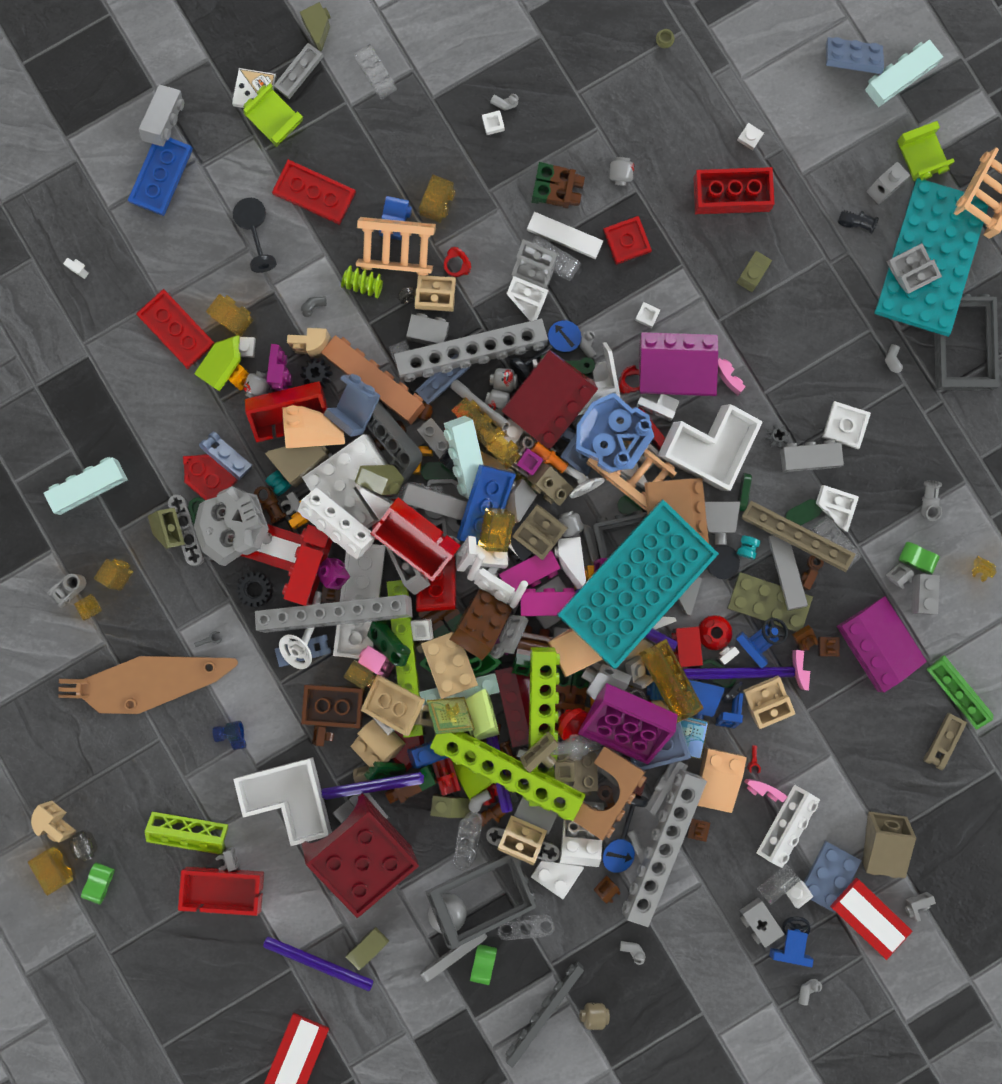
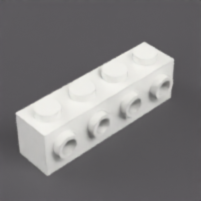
(336, 523)
(788, 826)

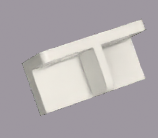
(658, 405)

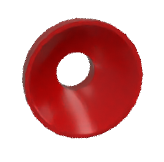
(706, 638)
(570, 722)

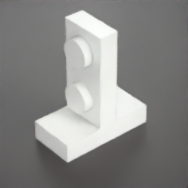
(468, 551)

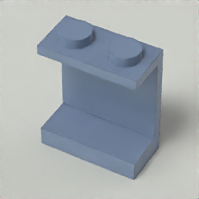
(354, 406)

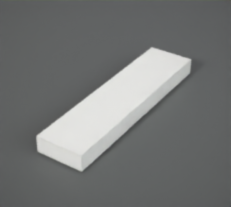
(564, 235)

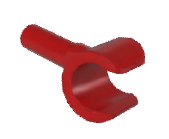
(754, 760)

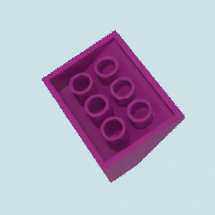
(678, 364)
(882, 645)
(628, 724)

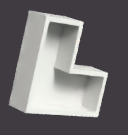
(716, 455)
(338, 475)
(295, 791)

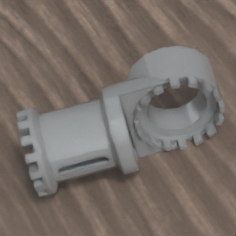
(931, 500)

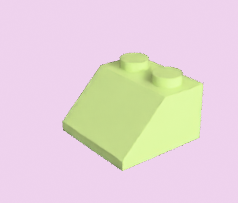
(482, 715)

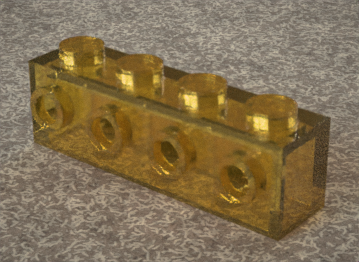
(490, 437)
(671, 680)

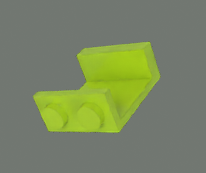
(271, 115)
(924, 152)

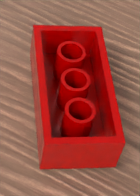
(733, 190)

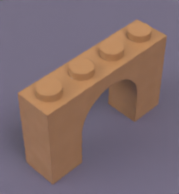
(628, 777)

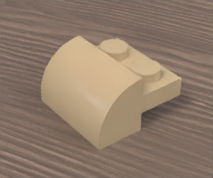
(435, 293)
(312, 343)
(768, 702)
(376, 745)
(48, 819)
(522, 840)

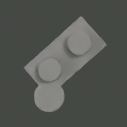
(510, 636)

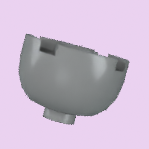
(456, 910)

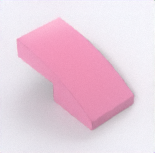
(802, 676)

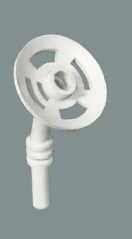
(585, 484)
(300, 647)

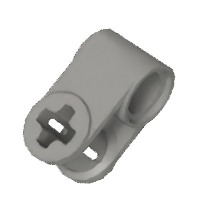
(64, 590)

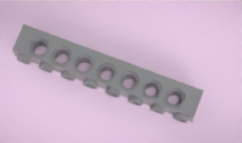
(534, 329)
(333, 613)
(643, 912)

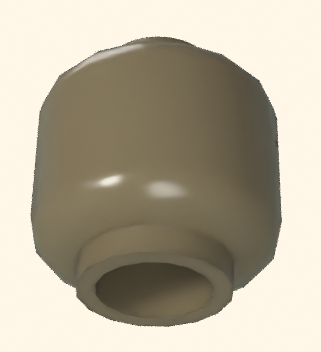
(595, 1016)

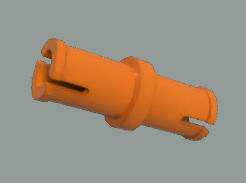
(549, 457)

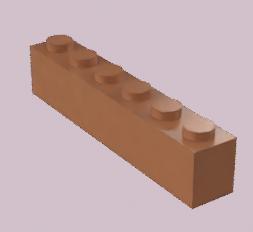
(392, 394)

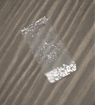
(778, 884)

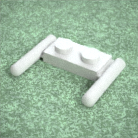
(494, 585)

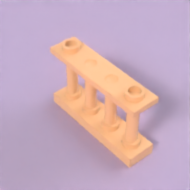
(993, 224)
(406, 229)
(628, 486)

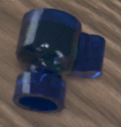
(232, 732)

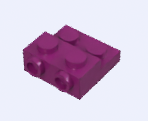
(278, 375)

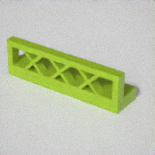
(185, 837)

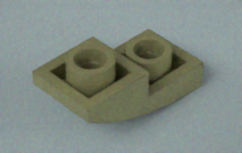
(367, 949)

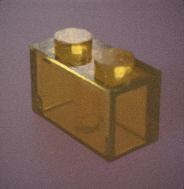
(437, 198)
(229, 315)
(496, 530)
(114, 574)
(360, 675)
(51, 870)

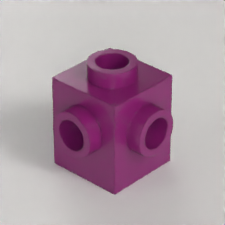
(333, 573)

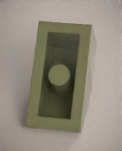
(317, 23)
(754, 271)
(380, 479)
(166, 528)
(449, 806)

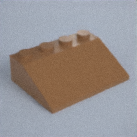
(685, 497)

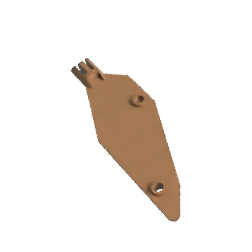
(145, 682)

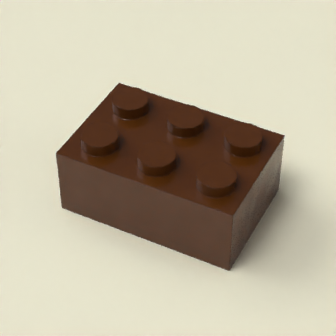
(481, 624)
(332, 706)

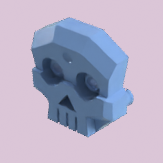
(600, 426)

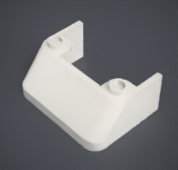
(604, 378)

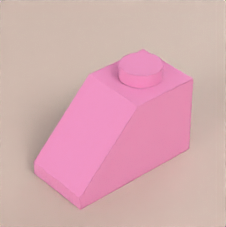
(376, 661)

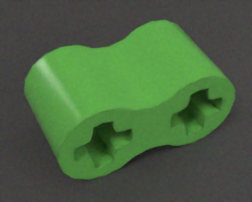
(919, 558)
(97, 883)
(483, 964)

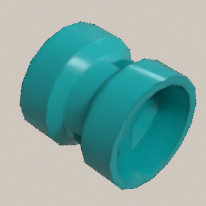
(277, 482)
(748, 547)

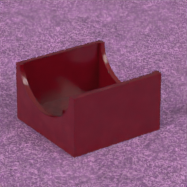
(361, 858)

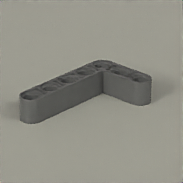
(395, 441)

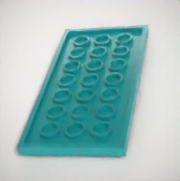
(947, 240)
(637, 584)

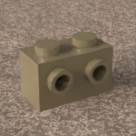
(550, 484)

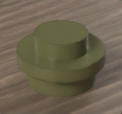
(665, 38)

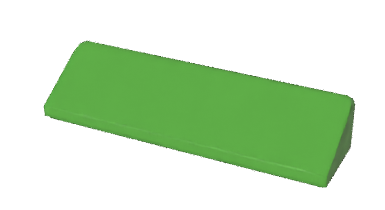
(960, 692)

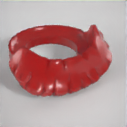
(466, 266)
(623, 386)

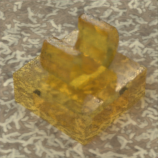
(985, 567)
(88, 607)

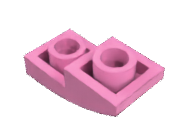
(733, 383)
(761, 788)

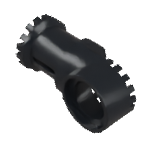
(862, 220)

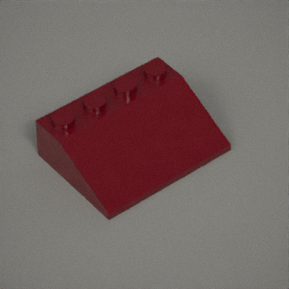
(550, 399)
(516, 700)

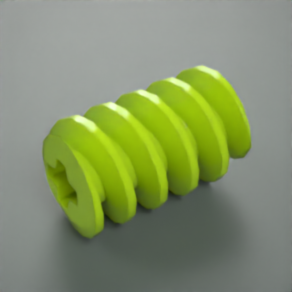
(362, 281)

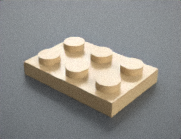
(449, 666)
(392, 705)

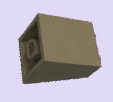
(297, 462)
(888, 845)

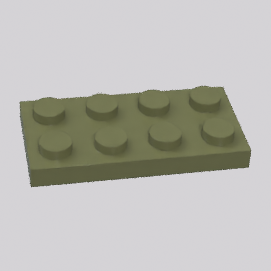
(765, 601)

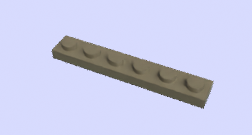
(798, 536)

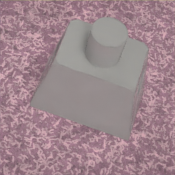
(890, 181)
(722, 519)
(605, 675)

